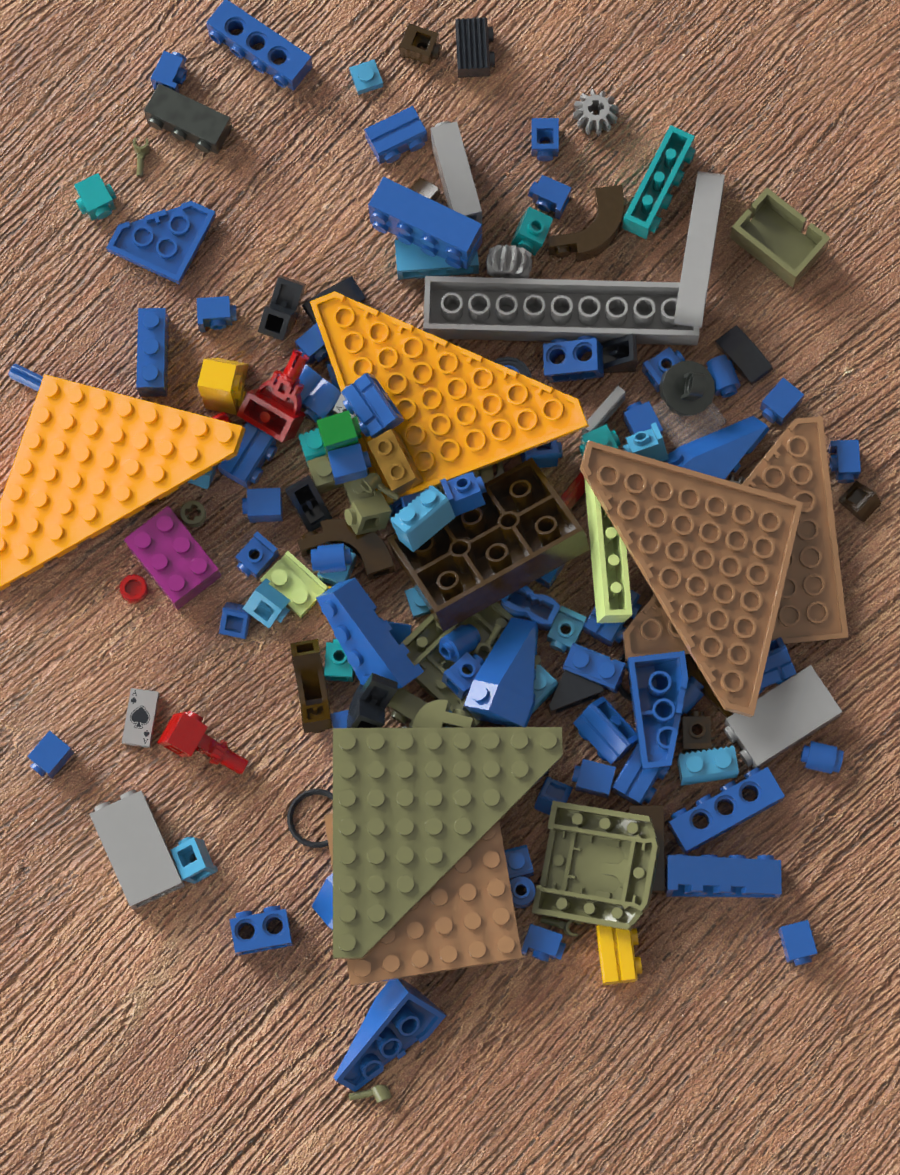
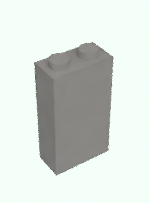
(455, 170)
(783, 718)
(136, 849)

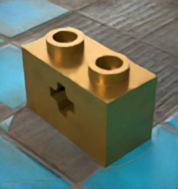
(395, 461)

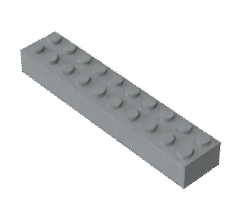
(553, 310)

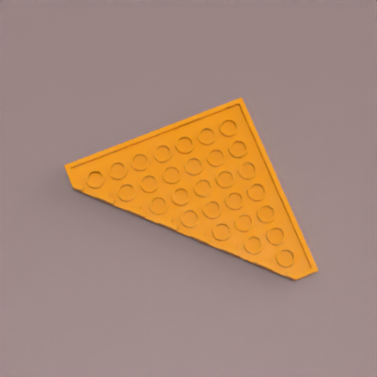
(454, 403)
(94, 462)

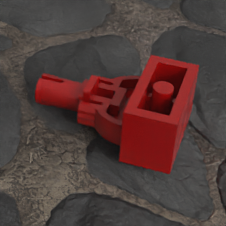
(277, 402)
(187, 733)

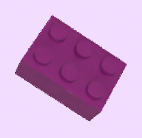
(172, 557)

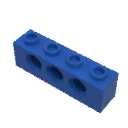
(231, 17)
(691, 838)

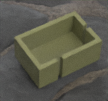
(777, 237)

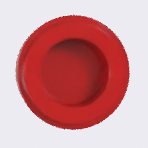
(133, 588)

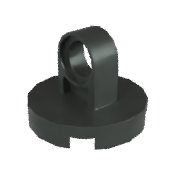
(687, 388)

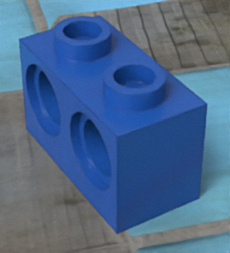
(572, 367)
(262, 939)

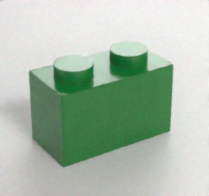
(339, 431)

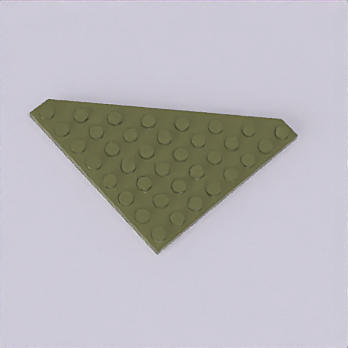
(413, 808)

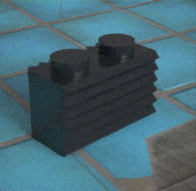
(473, 47)

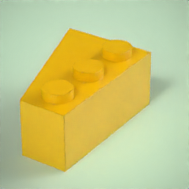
(222, 384)

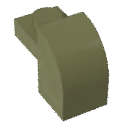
(437, 715)

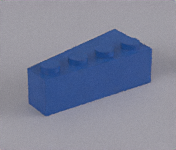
(365, 635)
(722, 876)

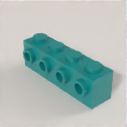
(658, 183)

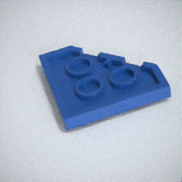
(164, 240)

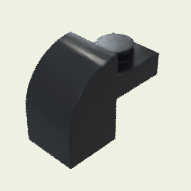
(283, 309)
(370, 701)

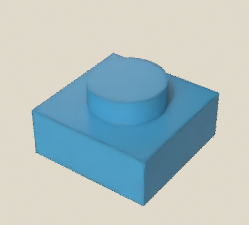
(366, 77)
(416, 604)

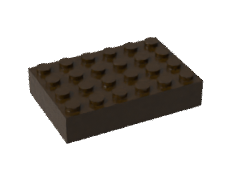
(494, 547)

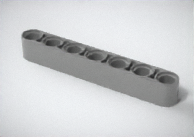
(699, 249)

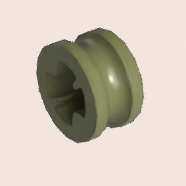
(198, 520)

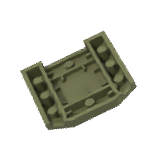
(424, 650)
(597, 866)

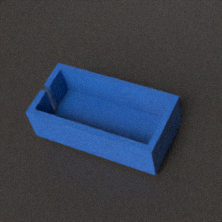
(425, 224)

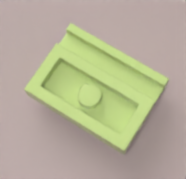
(295, 583)

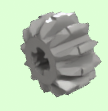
(605, 108)
(509, 262)

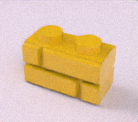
(617, 955)

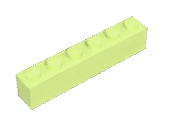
(608, 565)

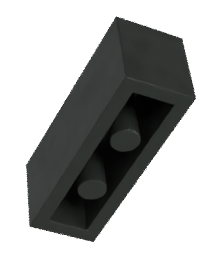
(187, 119)

